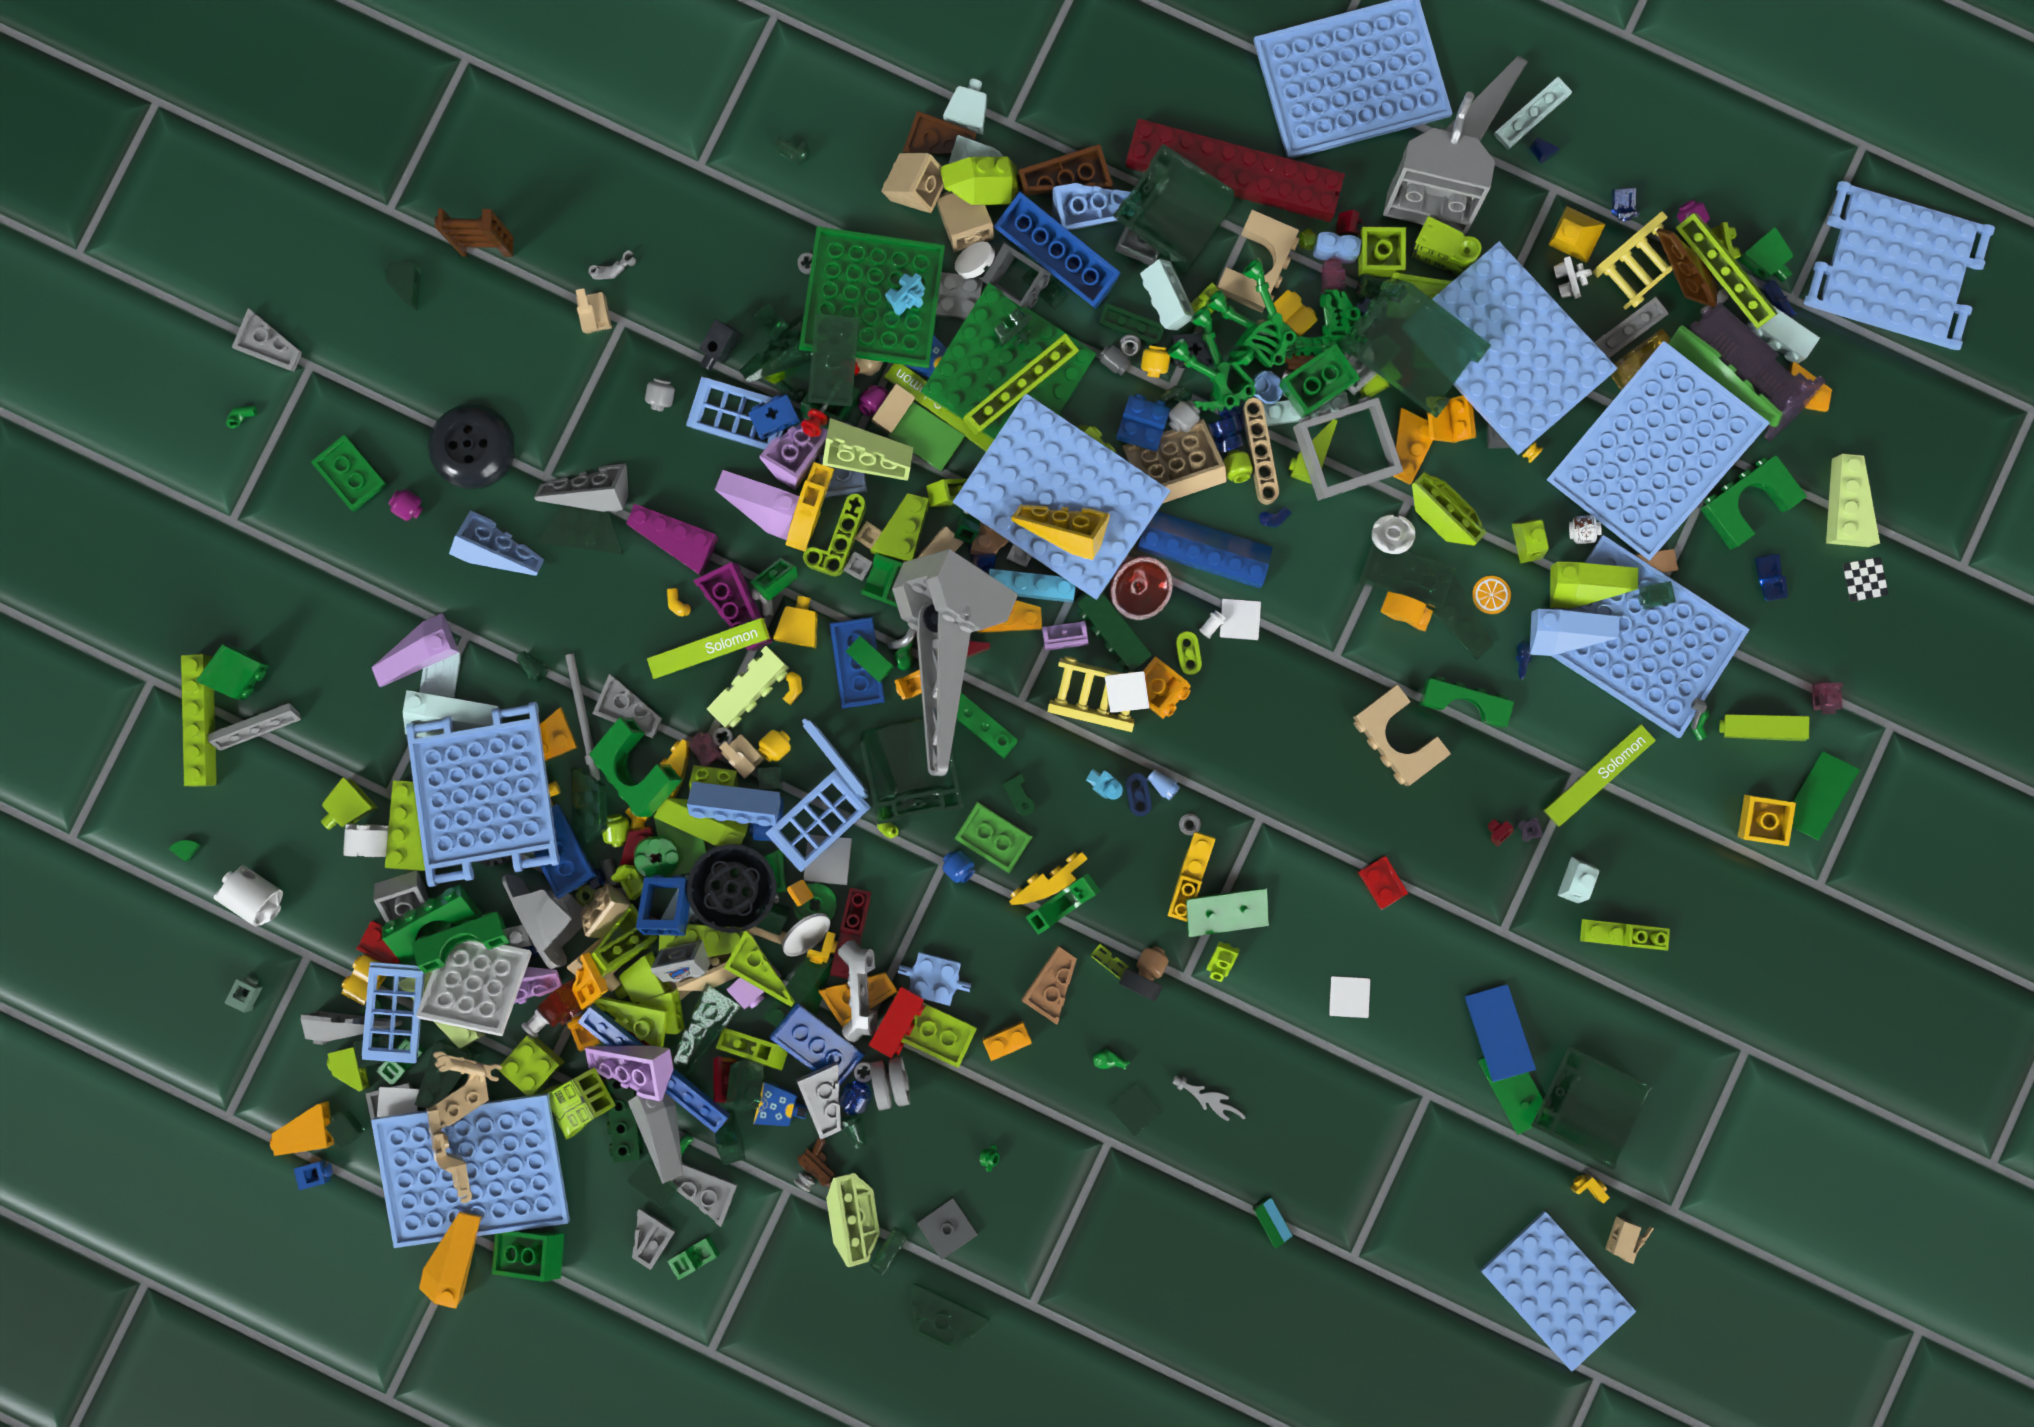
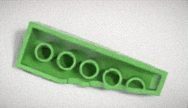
(1708, 361)

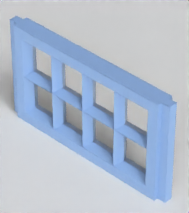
(700, 403)
(835, 758)
(788, 847)
(389, 1053)

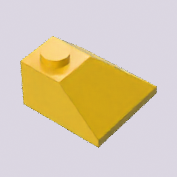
(1576, 234)

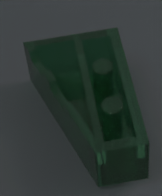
(439, 1084)

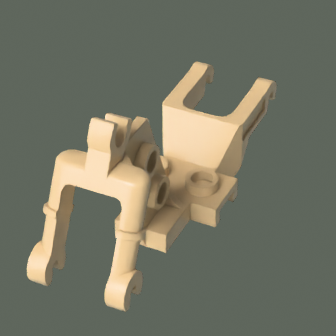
(454, 1108)

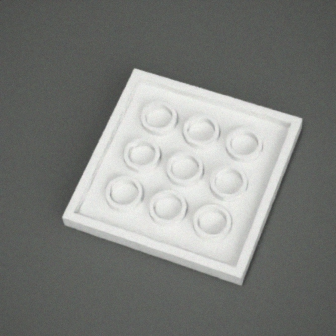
(475, 987)

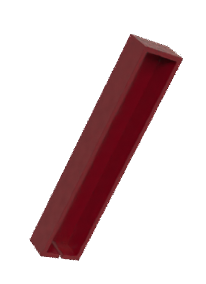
(1247, 171)

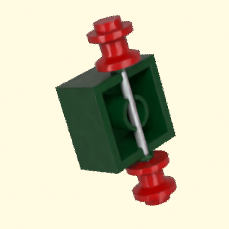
(819, 414)

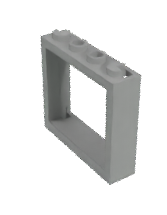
(1311, 460)

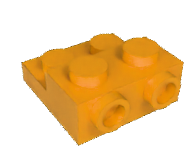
(1164, 688)

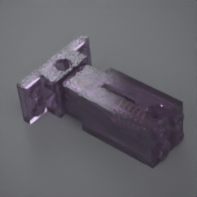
(1757, 364)

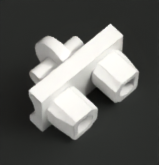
(1566, 269)

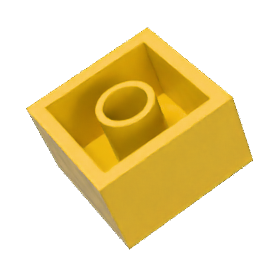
(1766, 820)

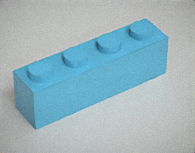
(1036, 585)

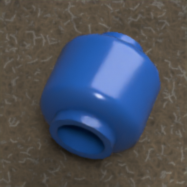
(958, 866)

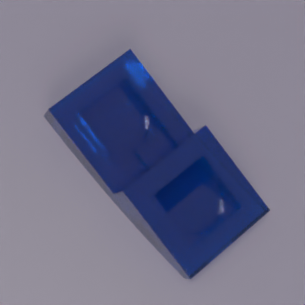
(1770, 577)

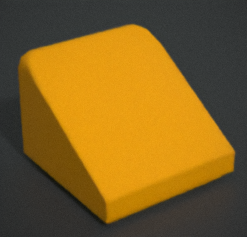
(800, 893)

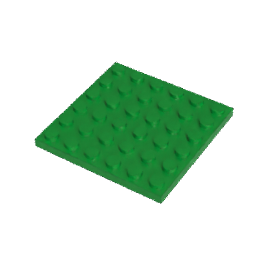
(851, 280)
(979, 365)

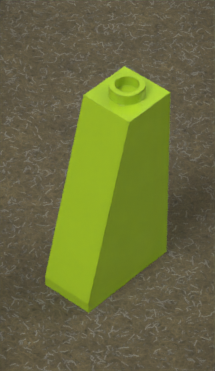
(1765, 727)

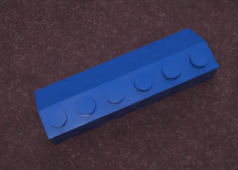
(1057, 250)
(1206, 549)

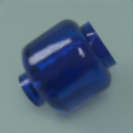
(855, 1097)

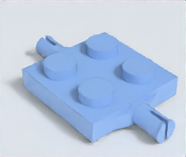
(935, 978)

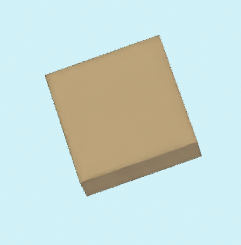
(868, 535)

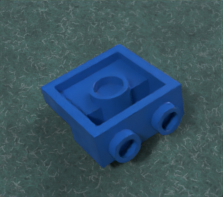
(1143, 422)

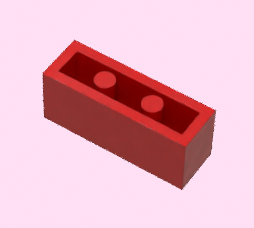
(897, 1022)

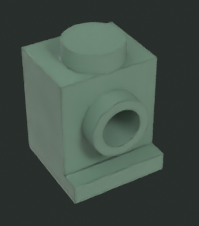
(237, 996)

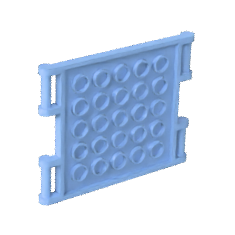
(1898, 266)
(482, 794)

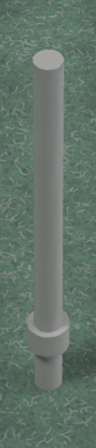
(582, 715)

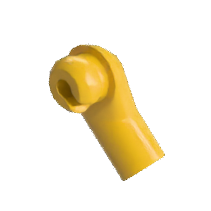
(675, 605)
(795, 687)

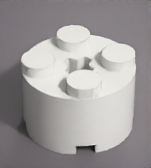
(365, 840)

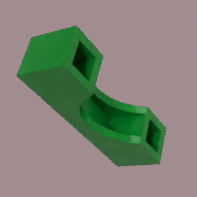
(1492, 709)
(433, 950)

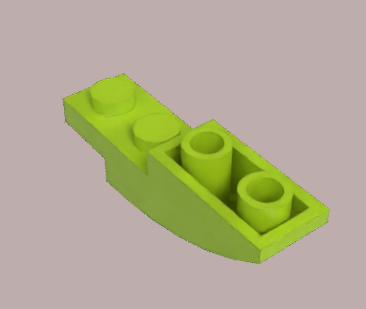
(1624, 934)

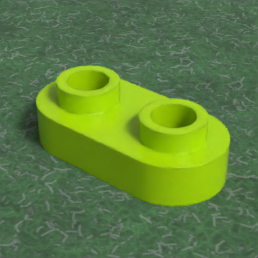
(1188, 653)

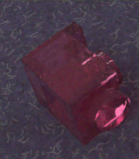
(1332, 275)
(1820, 697)
(713, 751)

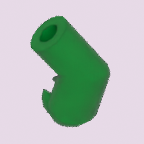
(238, 414)
(1699, 732)

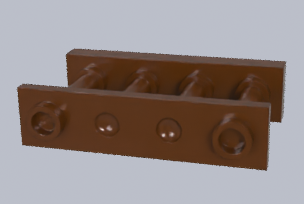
(481, 232)

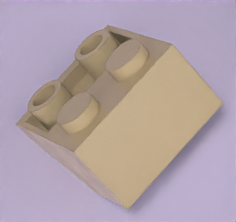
(603, 911)

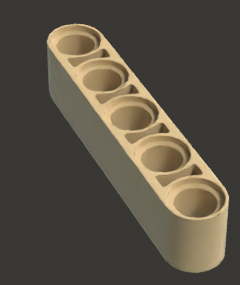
(1260, 441)

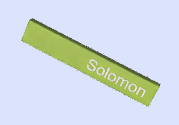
(914, 384)
(708, 648)
(1599, 775)

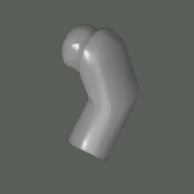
(767, 606)

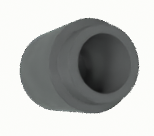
(1115, 359)

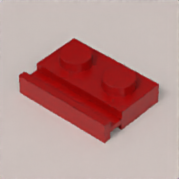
(1382, 882)
(374, 945)

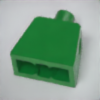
(1768, 257)

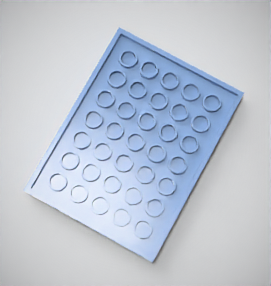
(1352, 77)
(1537, 353)
(1657, 450)
(1057, 465)
(1661, 652)
(508, 1162)

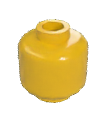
(1155, 361)
(774, 745)

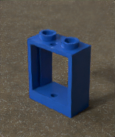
(663, 927)

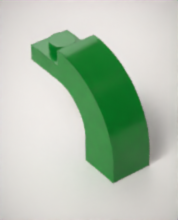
(1062, 903)

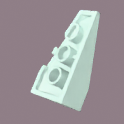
(427, 708)

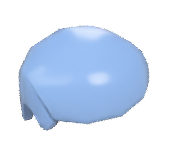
(1267, 387)

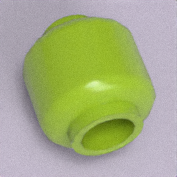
(1238, 466)
(617, 830)

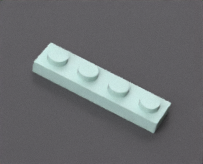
(1532, 113)
(1284, 412)

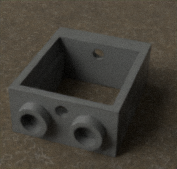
(1000, 266)

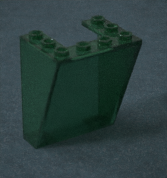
(1413, 344)

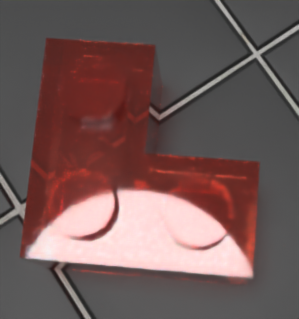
(560, 1005)

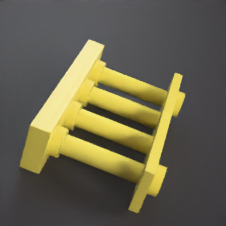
(1624, 254)
(1080, 710)

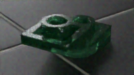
(1052, 294)

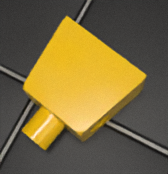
(798, 625)

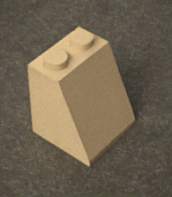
(914, 181)
(964, 222)

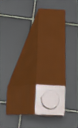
(1690, 271)

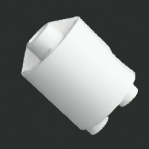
(249, 896)

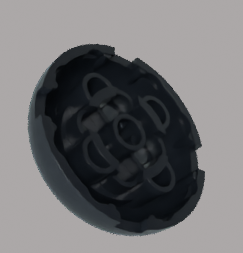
(489, 463)
(708, 902)

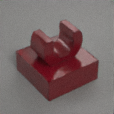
(1348, 223)
(1500, 832)

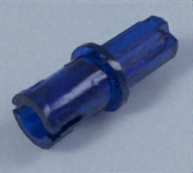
(1778, 298)

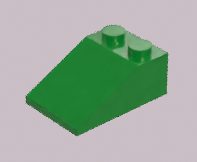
(1319, 381)
(233, 672)
(528, 1255)

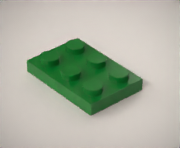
(349, 473)

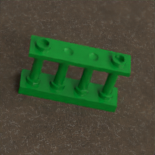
(985, 727)

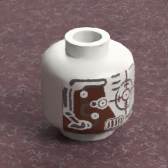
(1584, 529)

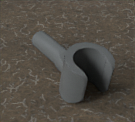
(1700, 707)

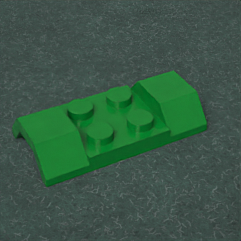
(882, 579)

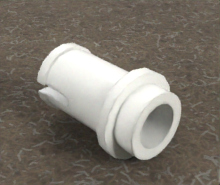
(1212, 624)

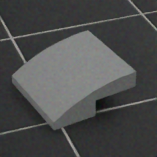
(832, 864)

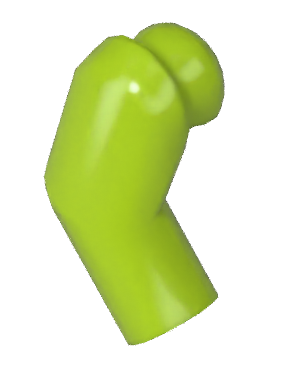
(888, 830)

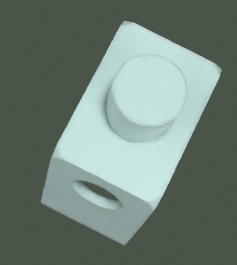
(968, 107)
(1578, 881)

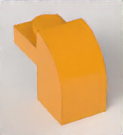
(1407, 610)

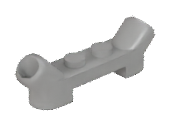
(860, 963)

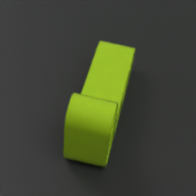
(840, 533)

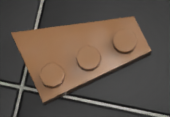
(1050, 986)

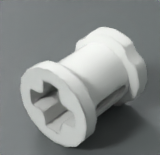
(535, 1024)

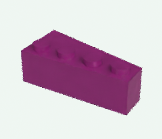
(681, 540)
(731, 597)

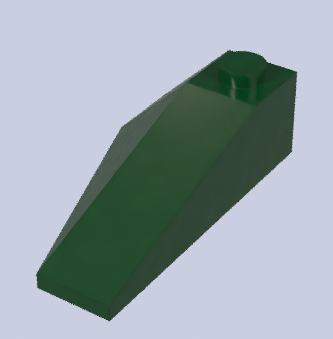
(803, 989)

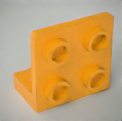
(1454, 422)

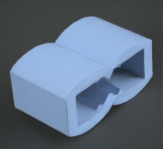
(1333, 246)

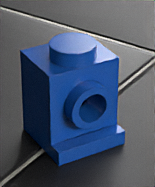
(306, 1174)

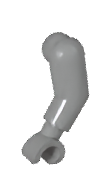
(611, 272)

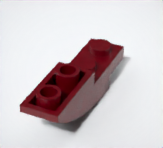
(851, 927)

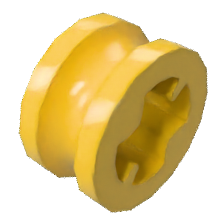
(1532, 452)

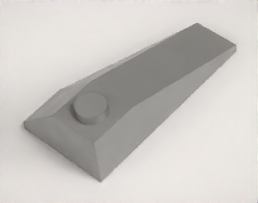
(595, 491)
(330, 1026)
(660, 1132)

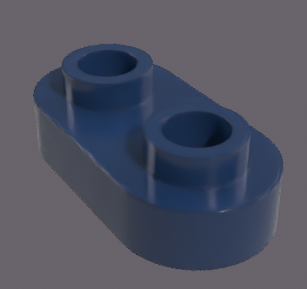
(1140, 794)

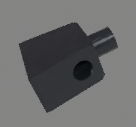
(723, 337)

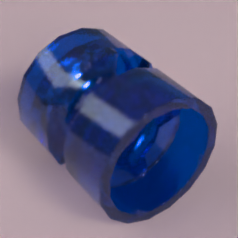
(1226, 434)

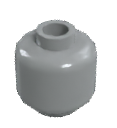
(659, 394)
(1184, 416)

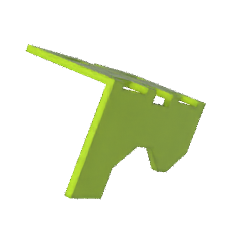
(1106, 958)

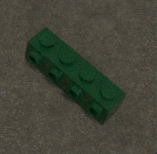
(1114, 630)
(623, 1128)

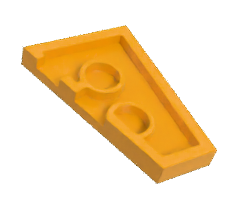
(1022, 617)

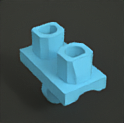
(908, 295)
(1105, 784)

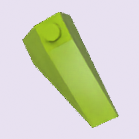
(1584, 583)
(675, 812)

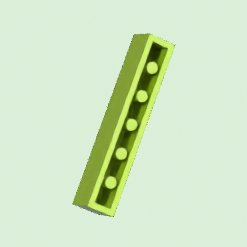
(1727, 270)
(1020, 384)
(198, 721)

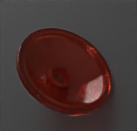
(1149, 595)

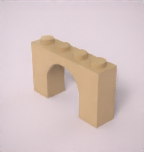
(1279, 241)
(1373, 722)

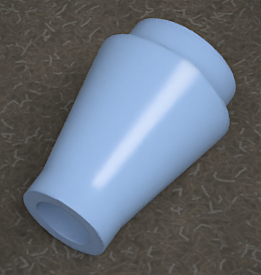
(1164, 785)

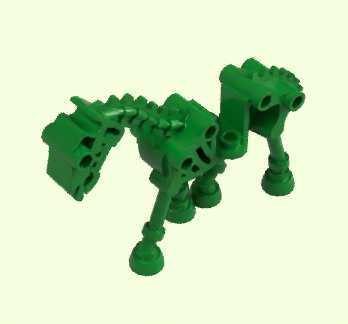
(1281, 339)

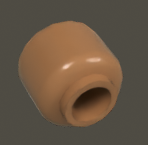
(1152, 963)

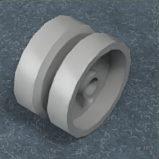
(890, 1083)

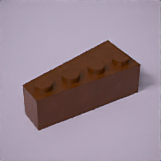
(1080, 167)

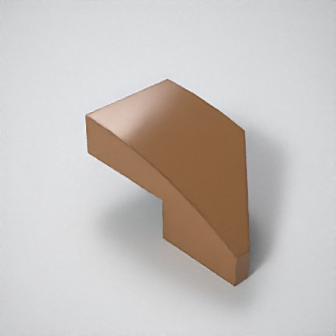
(1663, 561)

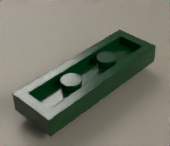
(1130, 323)

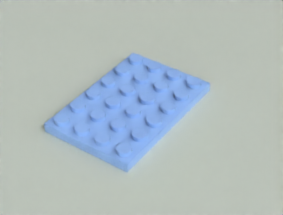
(1557, 1290)

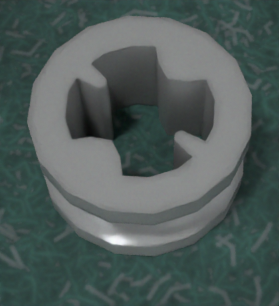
(803, 269)
(721, 731)
(860, 1066)
(804, 1181)

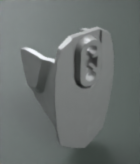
(545, 918)

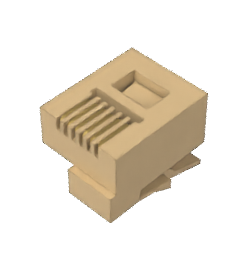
(593, 311)
(742, 755)
(1624, 1239)

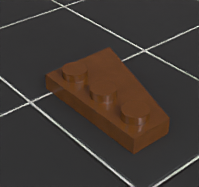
(934, 135)

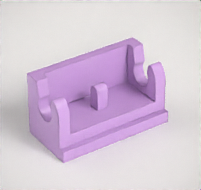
(1065, 636)

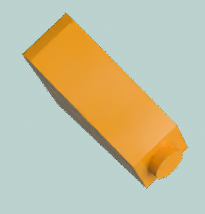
(304, 1132)

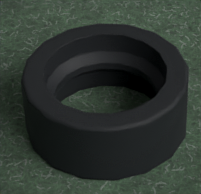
(1140, 984)

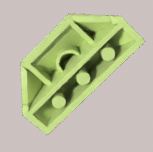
(852, 1218)

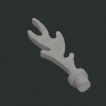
(1211, 1097)

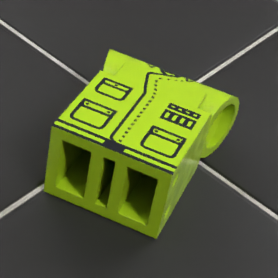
(1445, 247)
(579, 1102)

